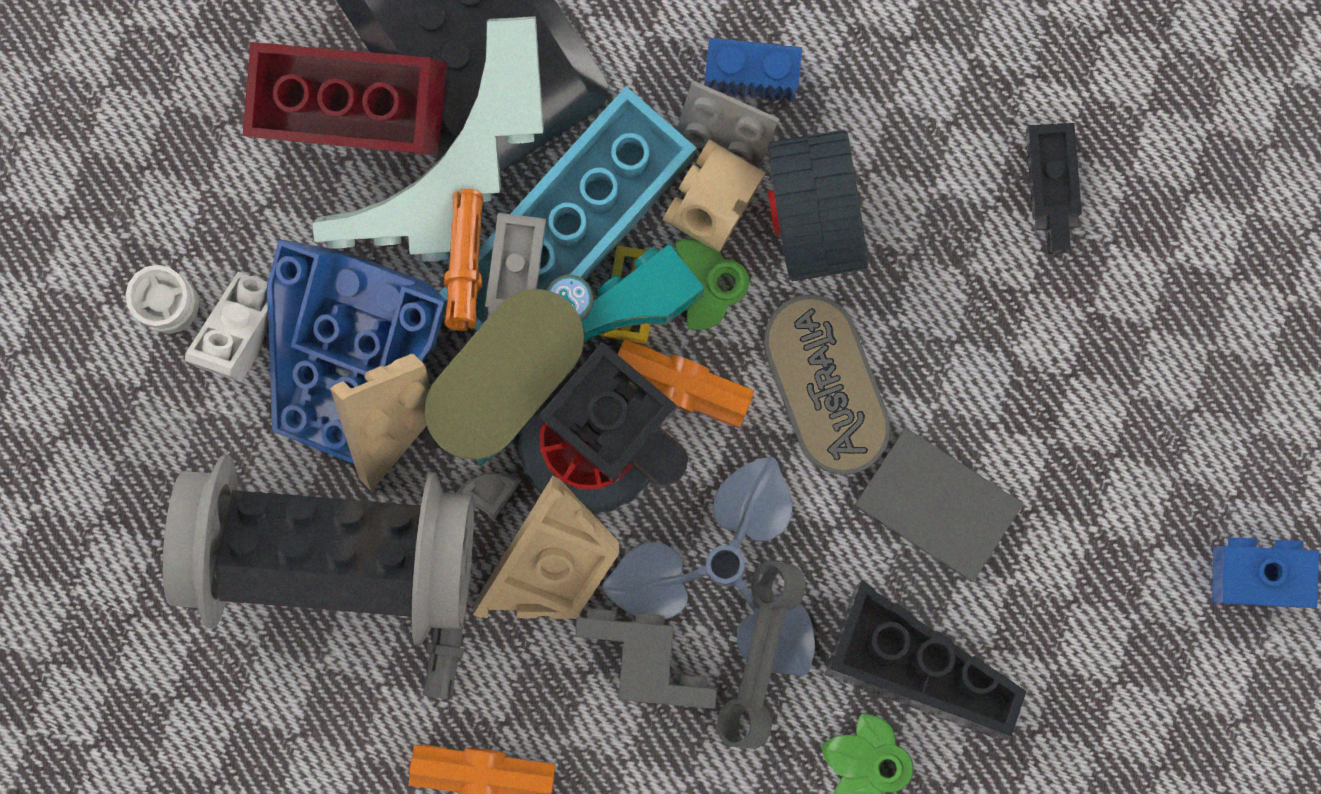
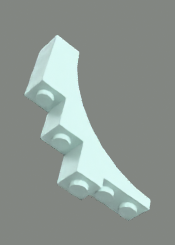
(505, 106)

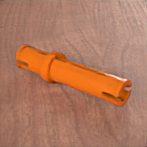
(463, 275)

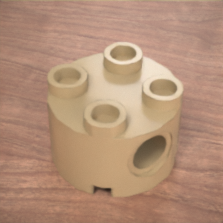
(714, 196)

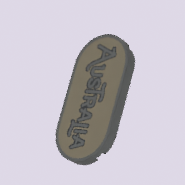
(826, 385)

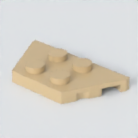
(383, 415)
(551, 561)

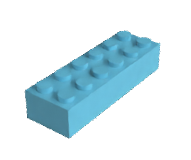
(598, 191)

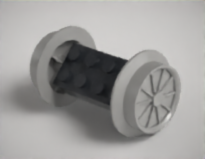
(317, 551)

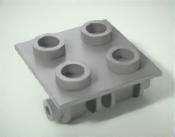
(726, 122)

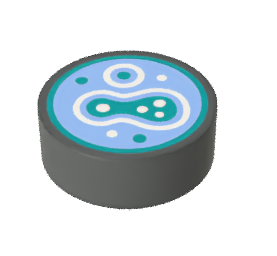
(575, 291)

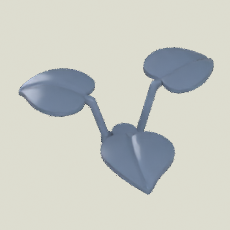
(754, 504)

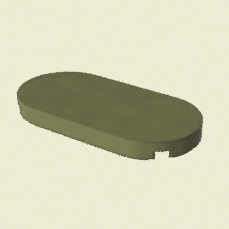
(504, 374)

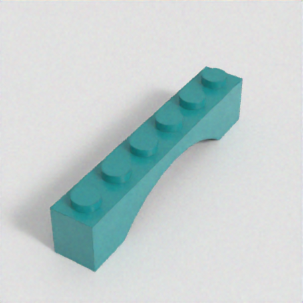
(649, 295)

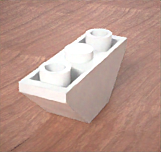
(233, 330)

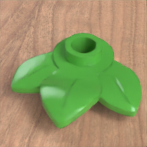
(708, 267)
(861, 756)

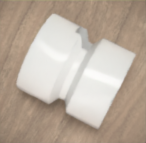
(162, 299)

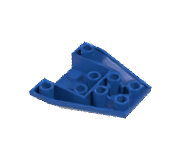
(332, 324)

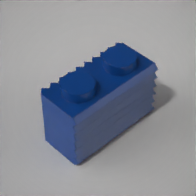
(753, 69)

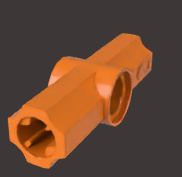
(689, 384)
(478, 771)

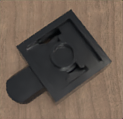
(617, 420)

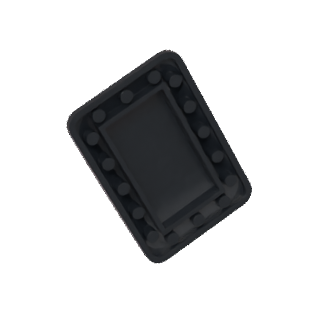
(458, 35)

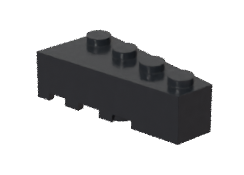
(909, 663)

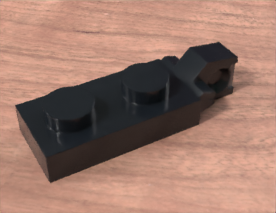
(1054, 182)

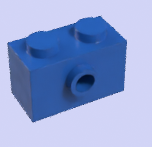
(1265, 575)

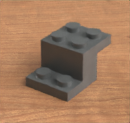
(646, 660)

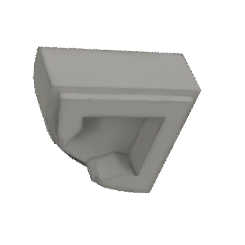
(491, 491)

